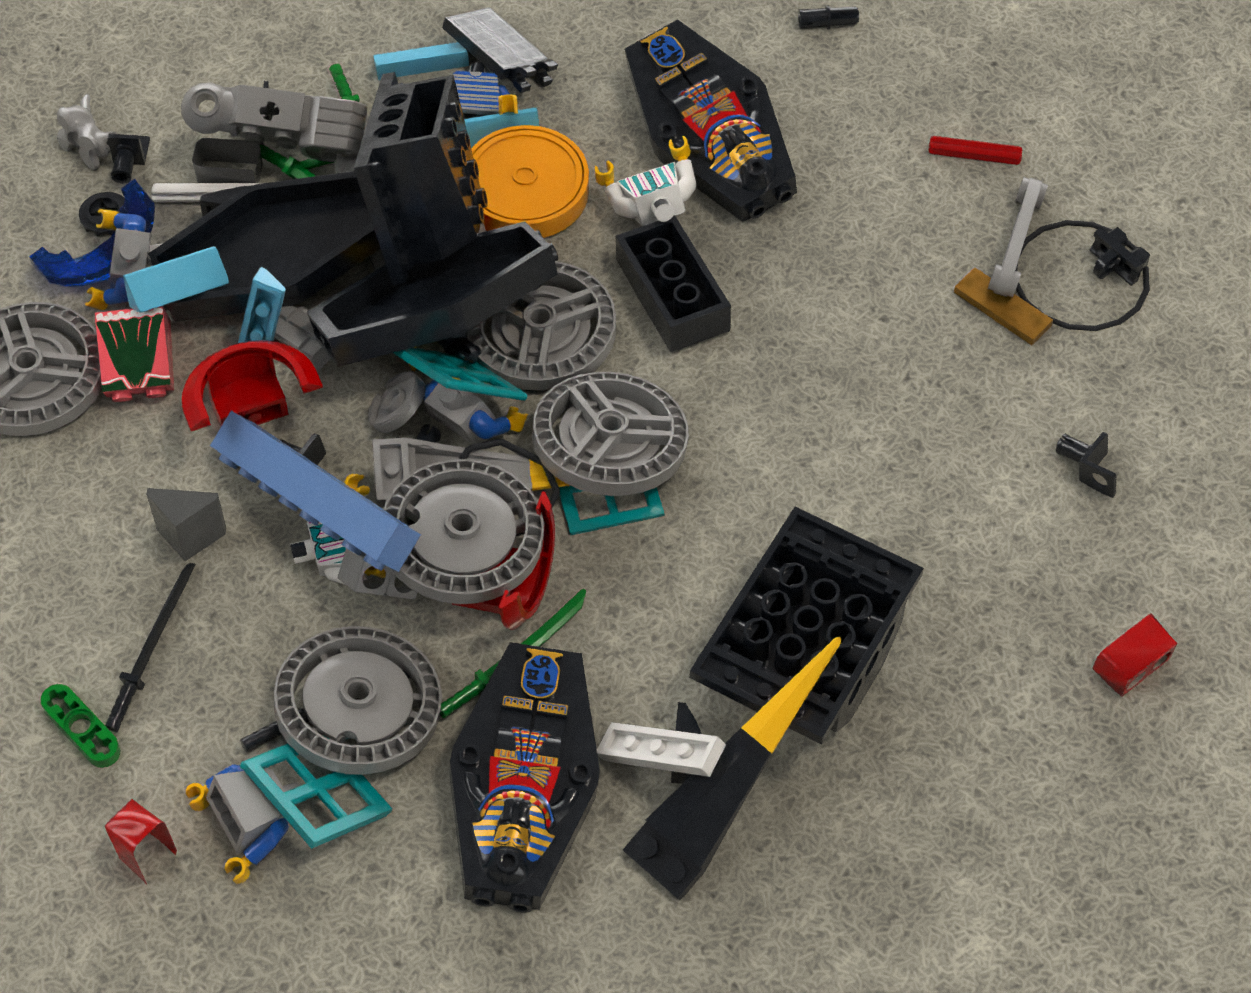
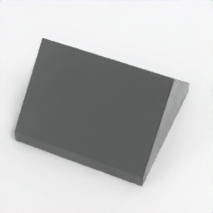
(187, 519)

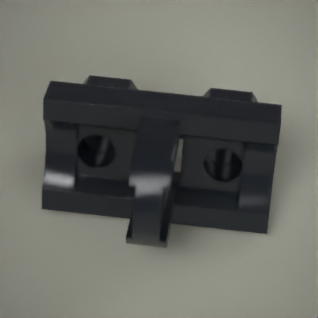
(1109, 247)

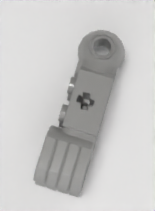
(317, 124)

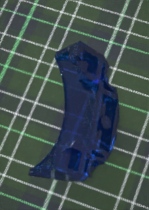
(95, 265)

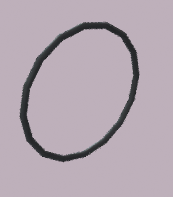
(1087, 327)

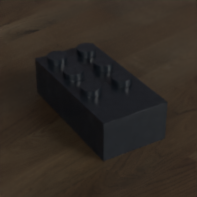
(673, 283)

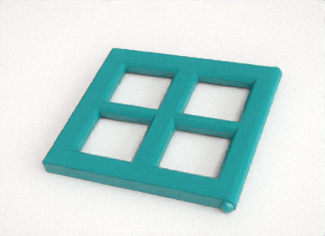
(471, 377)
(614, 517)
(286, 801)

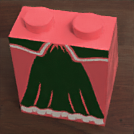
(135, 353)

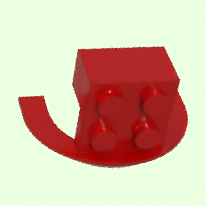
(245, 382)
(523, 601)

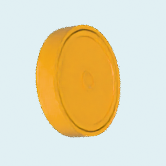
(532, 178)

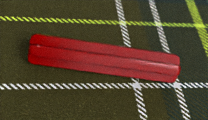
(975, 150)

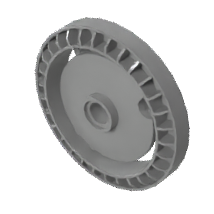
(550, 331)
(42, 368)
(611, 442)
(473, 499)
(364, 666)

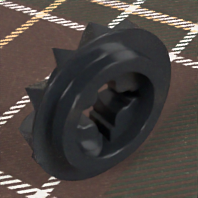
(89, 210)

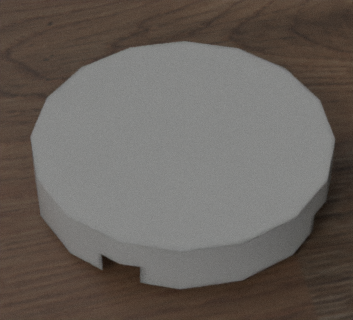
(397, 403)

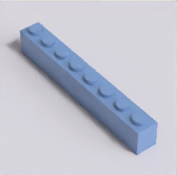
(316, 492)

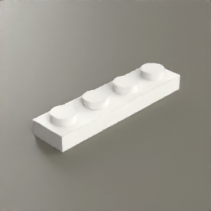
(661, 749)

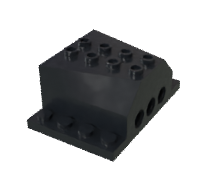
(419, 173)
(800, 597)

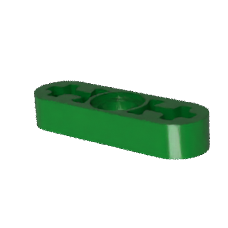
(79, 711)

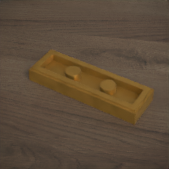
(1008, 311)

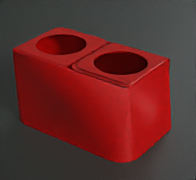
(1134, 652)
(130, 827)

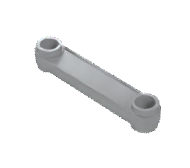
(1004, 277)

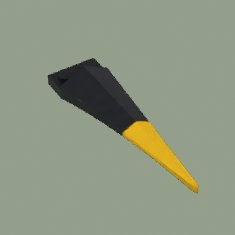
(694, 819)

